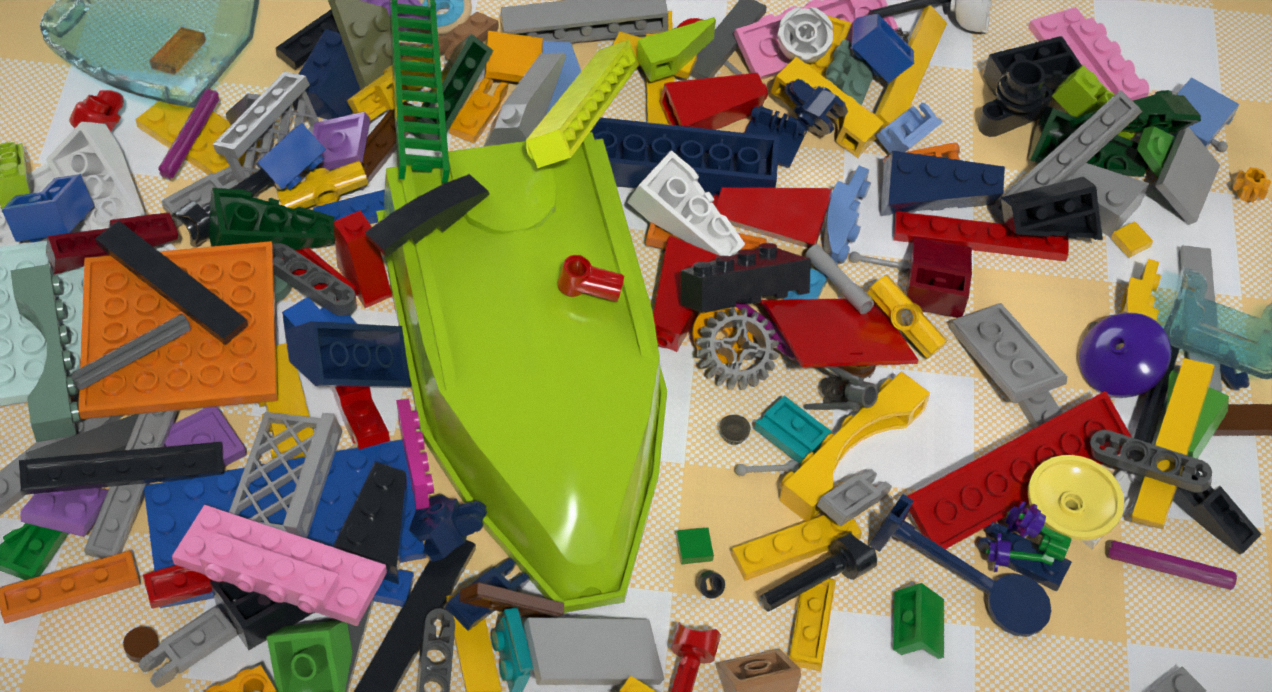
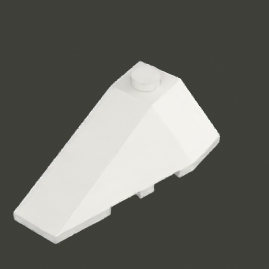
(99, 160)

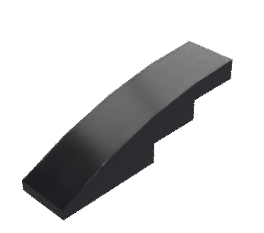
(429, 211)
(1218, 515)

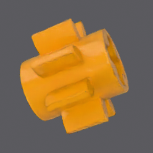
(1251, 184)

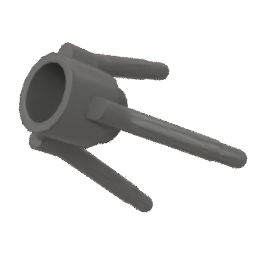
(857, 392)

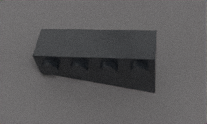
(744, 278)

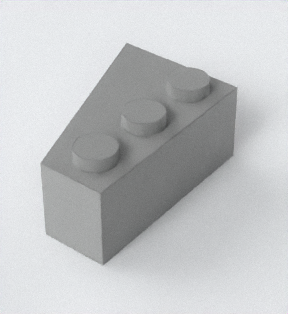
(1116, 193)

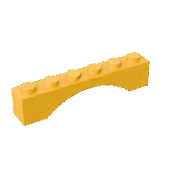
(896, 408)

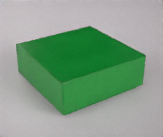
(694, 545)

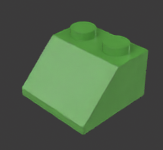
(311, 657)

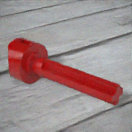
(693, 648)

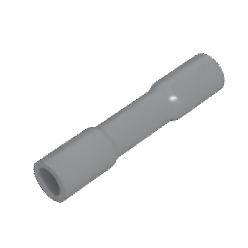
(828, 267)

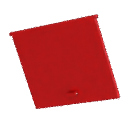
(837, 334)

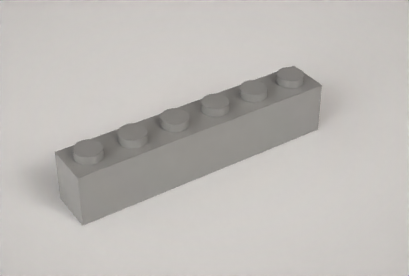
(585, 19)

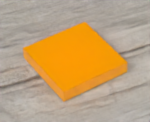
(511, 55)

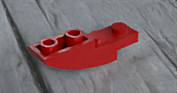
(361, 416)

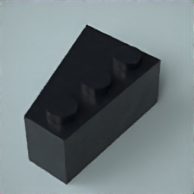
(1051, 54)
(1055, 209)
(378, 520)
(254, 613)

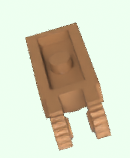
(477, 25)

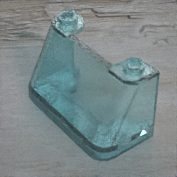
(1218, 330)

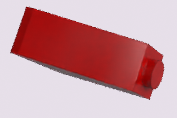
(360, 259)

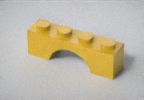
(855, 130)

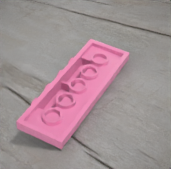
(760, 41)
(1092, 50)
(280, 565)

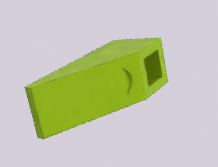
(671, 50)
(1084, 94)
(13, 172)

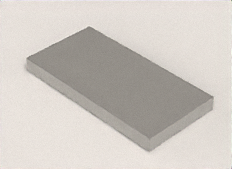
(1008, 353)
(592, 651)

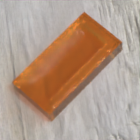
(177, 50)

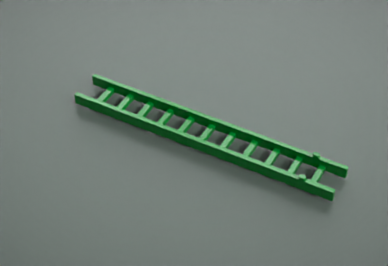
(418, 162)

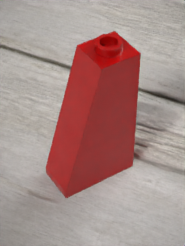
(712, 101)
(779, 213)
(670, 317)

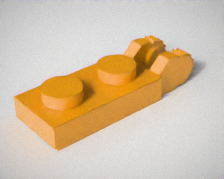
(478, 111)

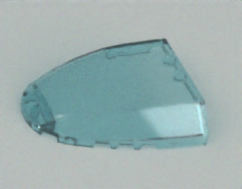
(120, 37)

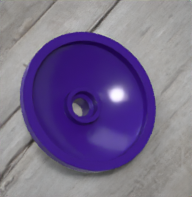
(1134, 366)

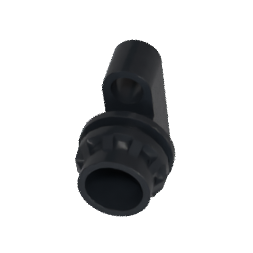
(1020, 100)

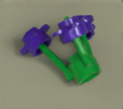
(1029, 523)

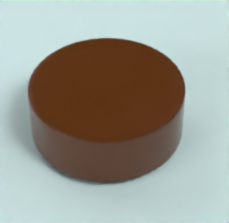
(139, 643)

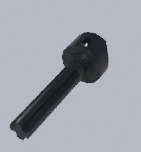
(198, 218)
(847, 557)

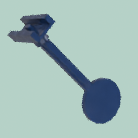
(1013, 600)

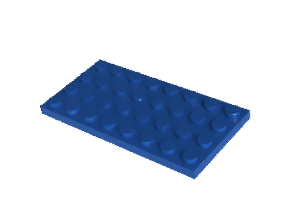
(176, 504)

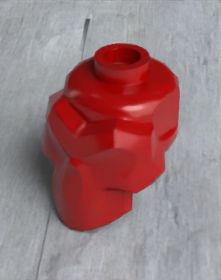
(98, 109)

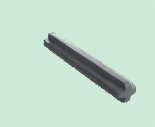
(130, 352)

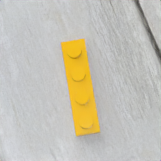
(789, 545)

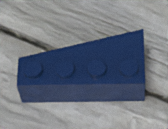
(937, 183)

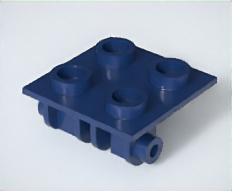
(789, 130)

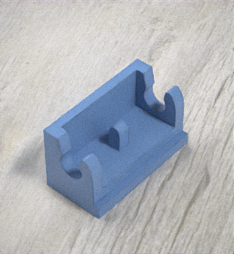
(908, 129)

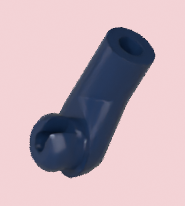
(1235, 380)

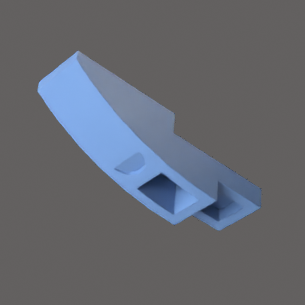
(843, 215)

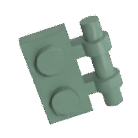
(850, 72)

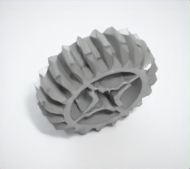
(743, 324)

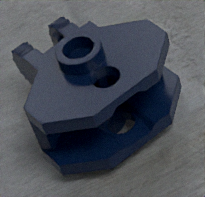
(814, 105)
(446, 525)

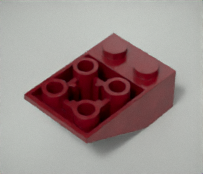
(939, 276)

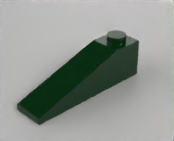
(246, 219)

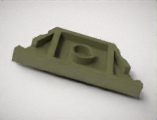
(365, 37)

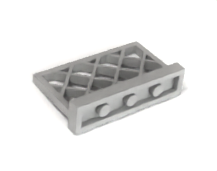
(261, 119)
(311, 473)

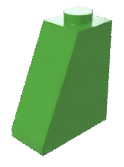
(1211, 416)

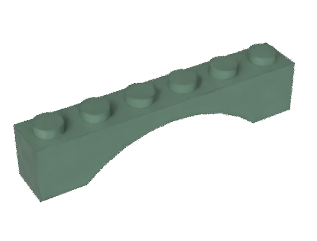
(50, 401)

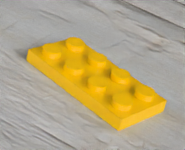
(166, 120)

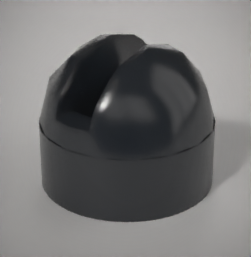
(716, 582)

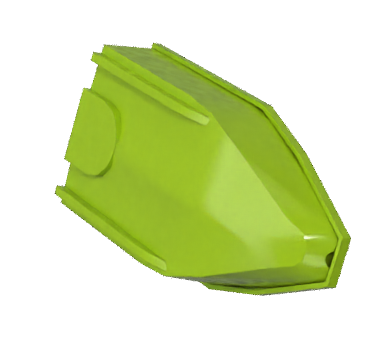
(529, 392)

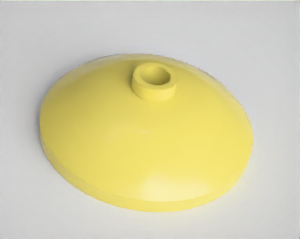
(1082, 486)

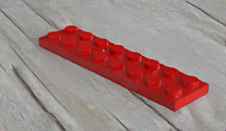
(1000, 479)

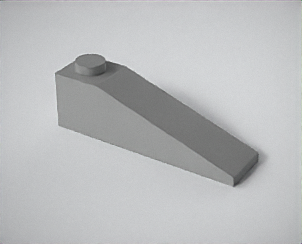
(527, 102)

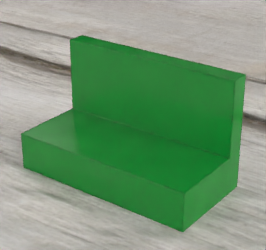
(918, 621)

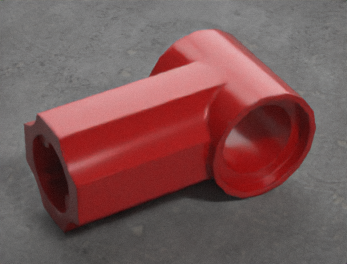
(581, 277)

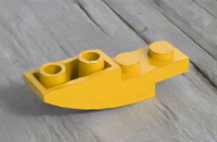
(380, 93)
(1137, 294)

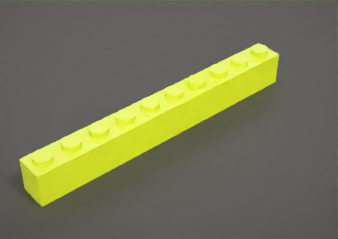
(582, 105)

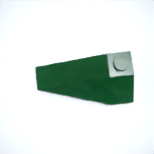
(1160, 110)
(1117, 155)

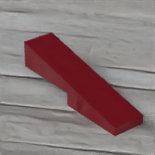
(70, 249)

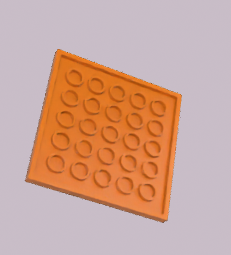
(195, 366)

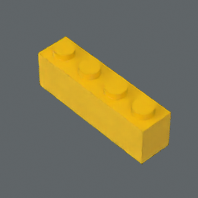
(290, 401)

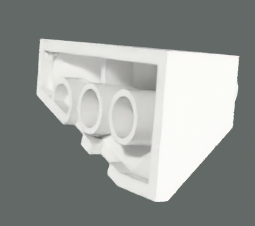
(680, 206)

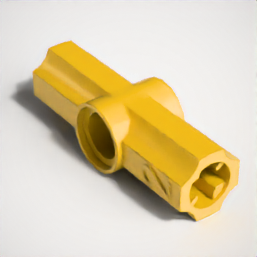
(324, 186)
(921, 330)

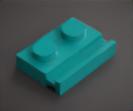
(792, 429)
(513, 650)

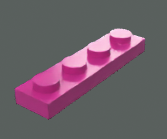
(417, 461)

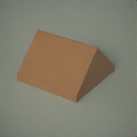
(760, 673)

